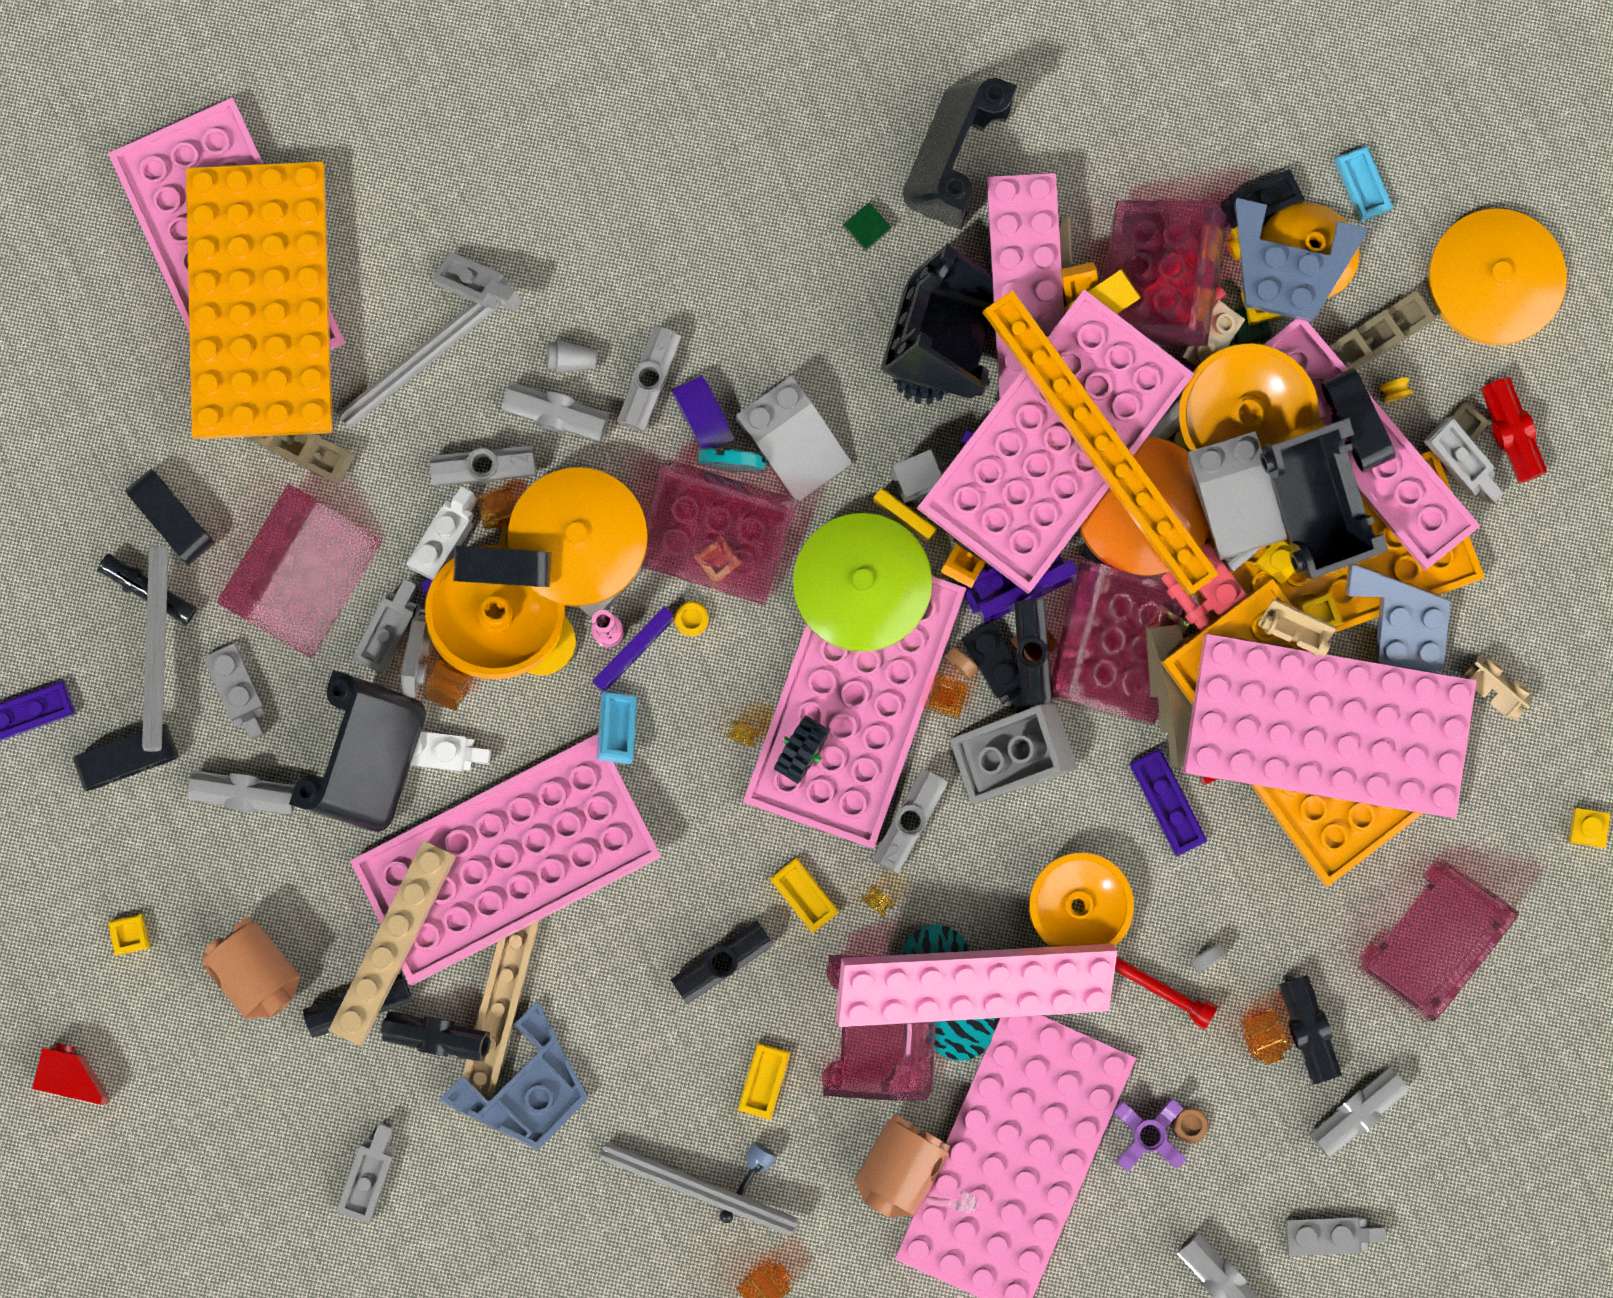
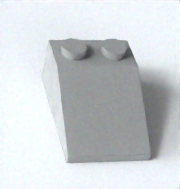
(793, 439)
(1236, 495)
(1013, 753)

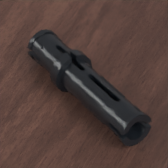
(113, 568)

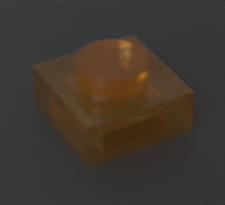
(496, 508)
(946, 696)

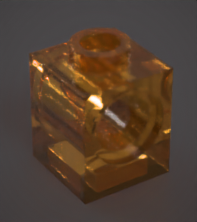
(448, 685)
(1265, 1037)
(766, 1282)

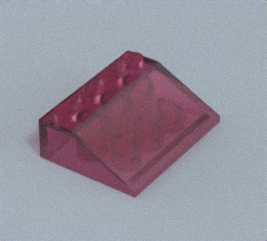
(1172, 262)
(717, 531)
(299, 571)
(1105, 642)

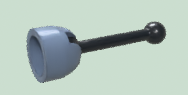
(758, 1160)

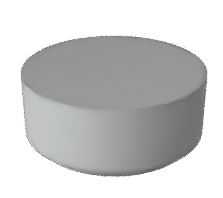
(1208, 958)

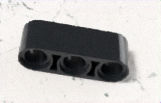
(1350, 399)
(169, 516)
(502, 566)
(122, 759)

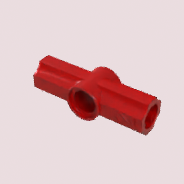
(1513, 430)

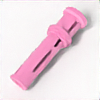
(614, 628)

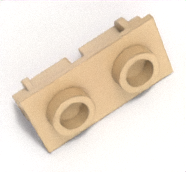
(1223, 329)
(1297, 626)
(1509, 694)

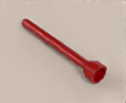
(1199, 1011)

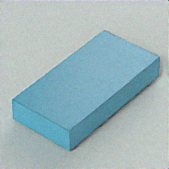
(1363, 183)
(617, 727)

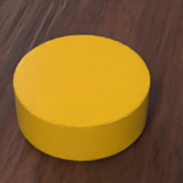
(691, 619)

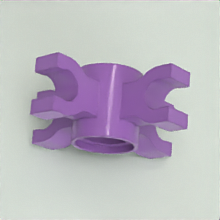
(1137, 1147)

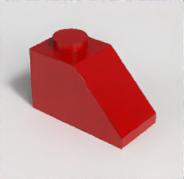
(68, 1075)

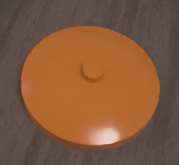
(1113, 533)

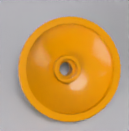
(1309, 222)
(1100, 887)

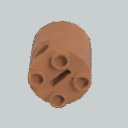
(251, 971)
(900, 1168)

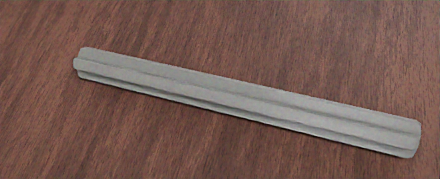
(414, 363)
(155, 649)
(699, 1189)

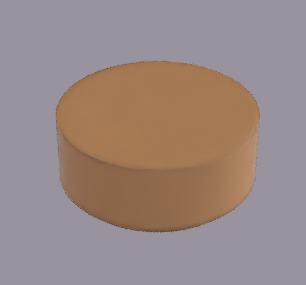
(961, 662)
(1190, 1125)

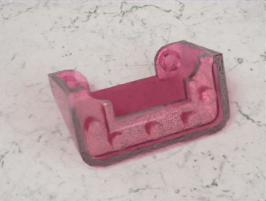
(1438, 942)
(882, 1059)

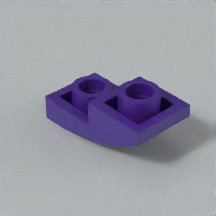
(702, 413)

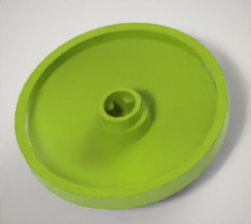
(862, 582)

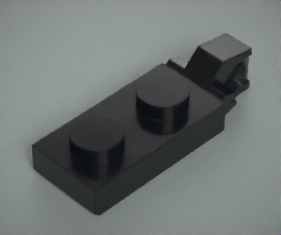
(1276, 192)
(996, 665)

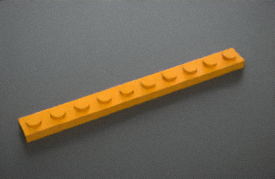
(1100, 443)

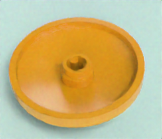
(1497, 276)
(1244, 393)
(589, 527)
(491, 627)

